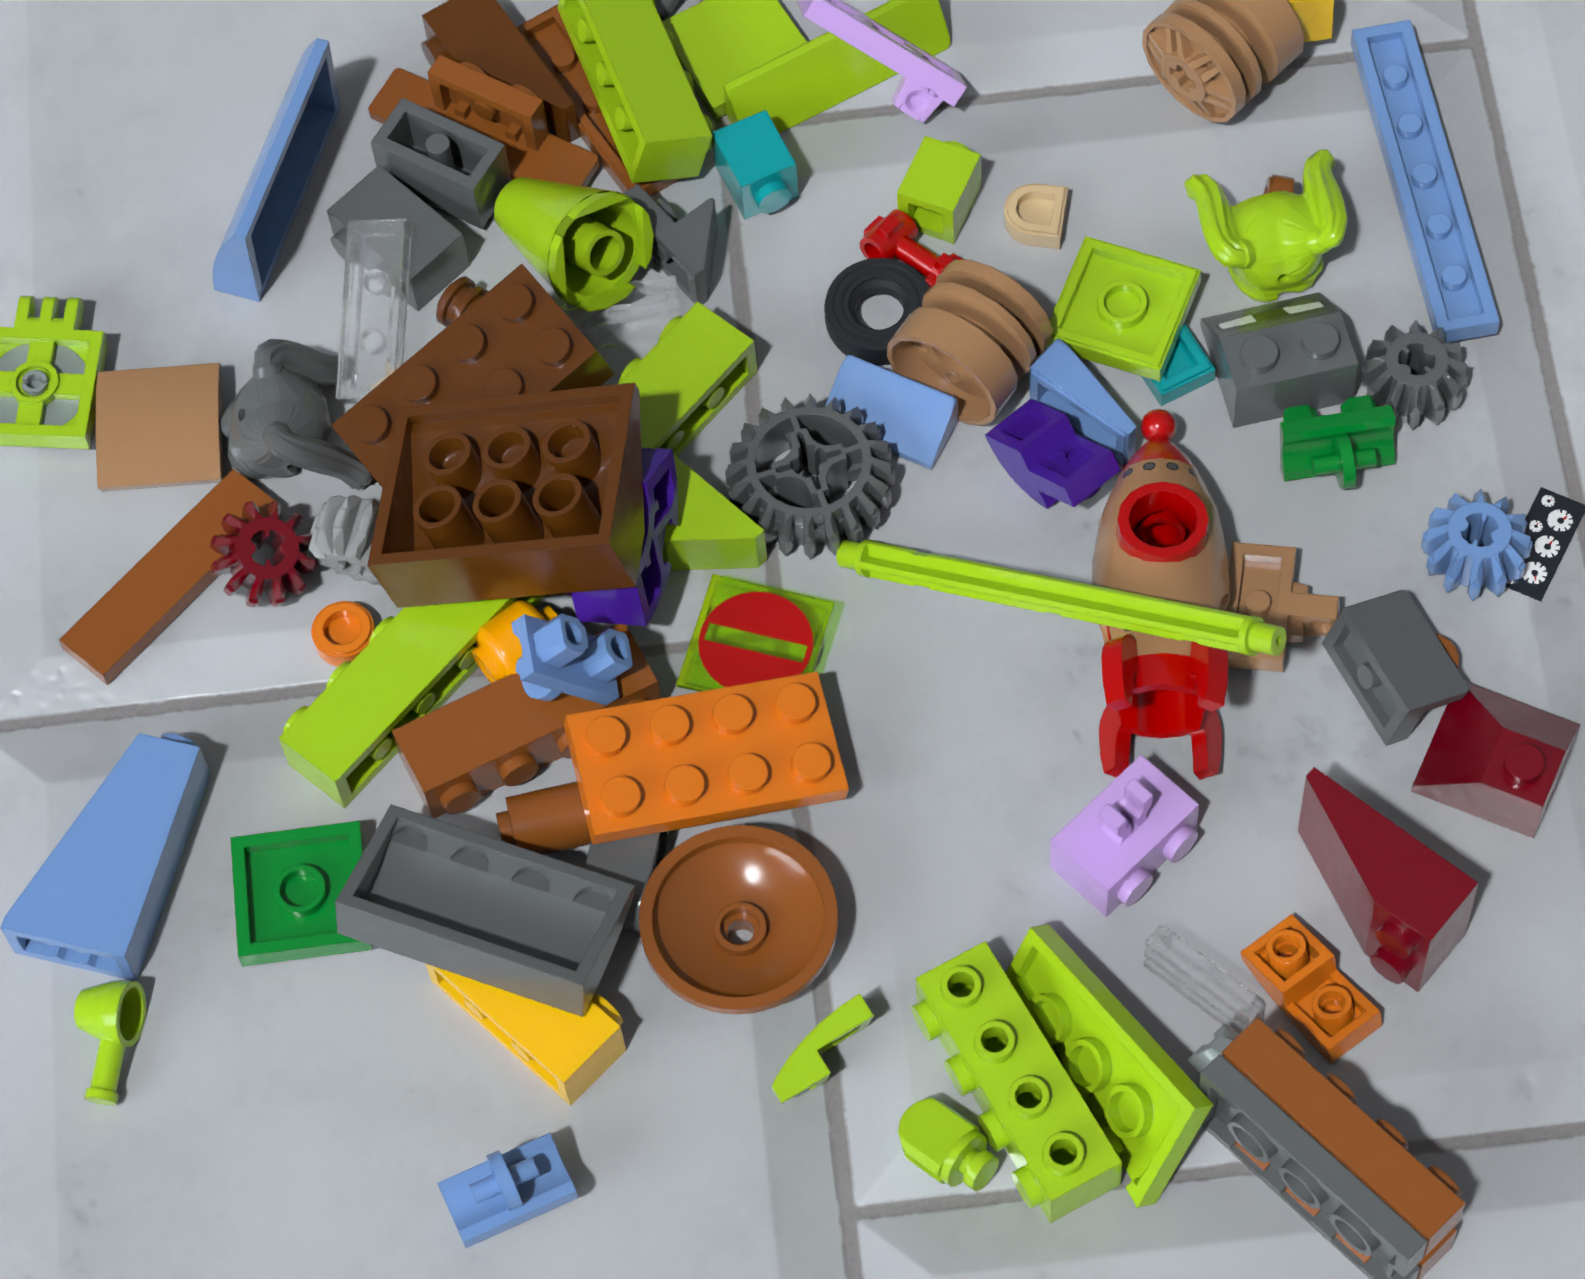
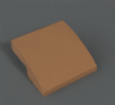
(159, 427)

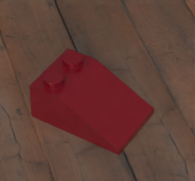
(1391, 888)

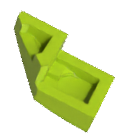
(805, 1066)

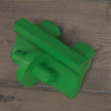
(1336, 442)

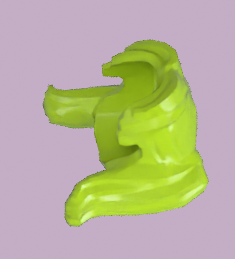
(1275, 237)

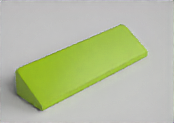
(829, 68)

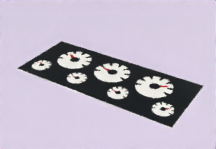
(1551, 528)

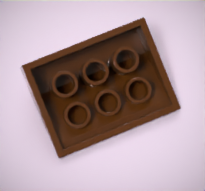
(512, 497)

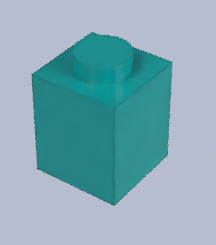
(755, 165)

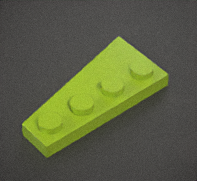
(1116, 1065)

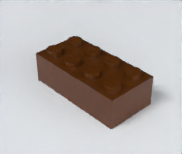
(499, 347)

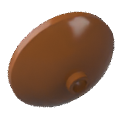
(733, 883)

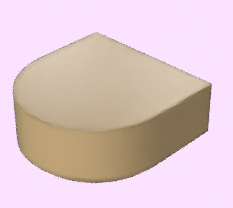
(1036, 214)

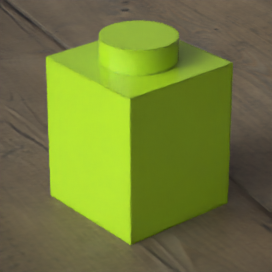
(940, 187)

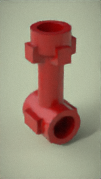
(895, 238)

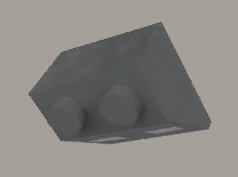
(1281, 357)

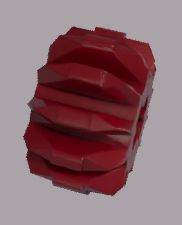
(239, 547)

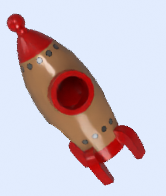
(1166, 543)

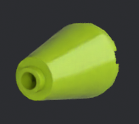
(577, 238)

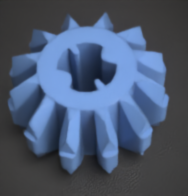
(1481, 524)

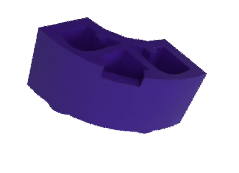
(639, 603)

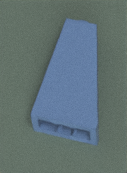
(115, 865)

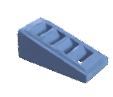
(1069, 387)

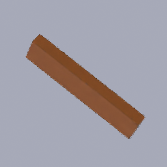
(554, 47)
(158, 584)

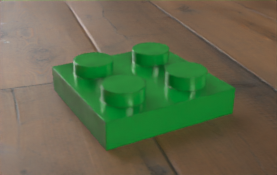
(289, 892)

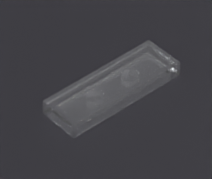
(373, 305)

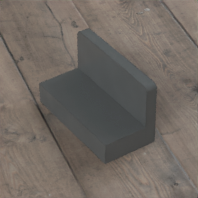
(1393, 663)

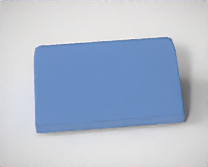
(909, 414)

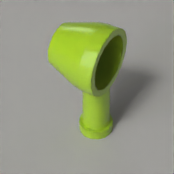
(116, 1017)

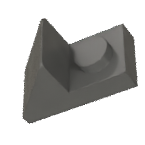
(682, 245)

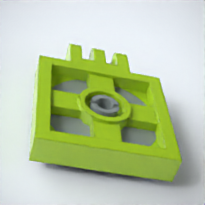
(49, 376)

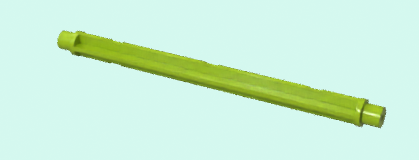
(1064, 597)

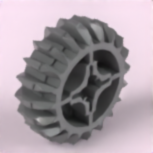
(835, 450)

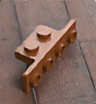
(495, 110)

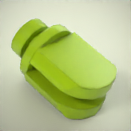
(946, 1145)

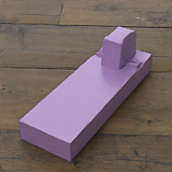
(924, 77)

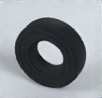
(857, 283)

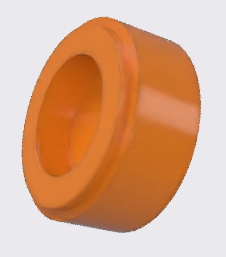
(341, 631)

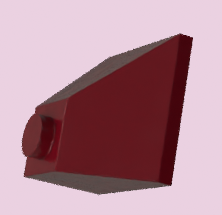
(1496, 759)

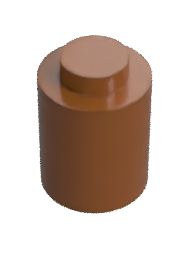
(545, 820)

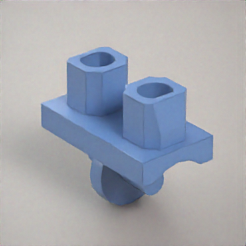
(567, 660)
(507, 1190)

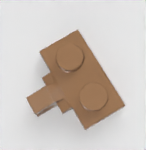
(1265, 588)

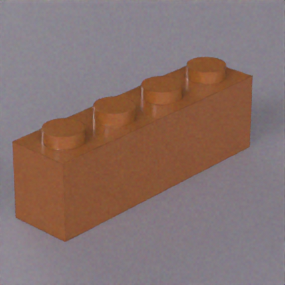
(500, 736)

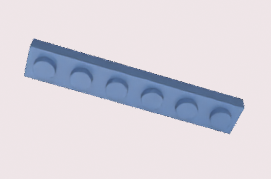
(1424, 181)

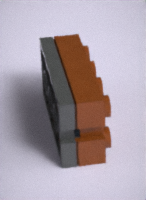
(1326, 1153)

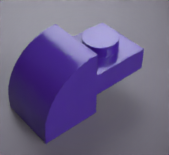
(1048, 457)

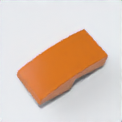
(1310, 990)

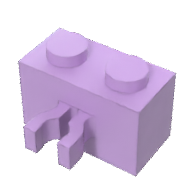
(1125, 837)

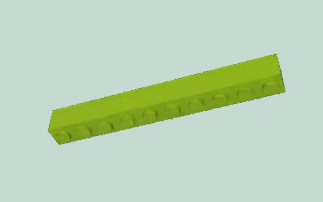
(426, 650)

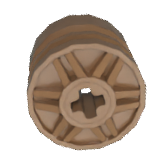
(1221, 51)
(972, 338)

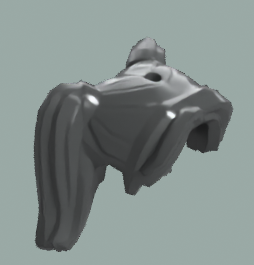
(284, 417)

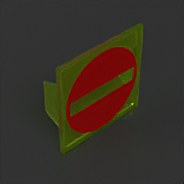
(753, 635)

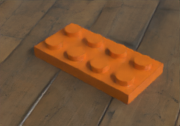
(705, 757)

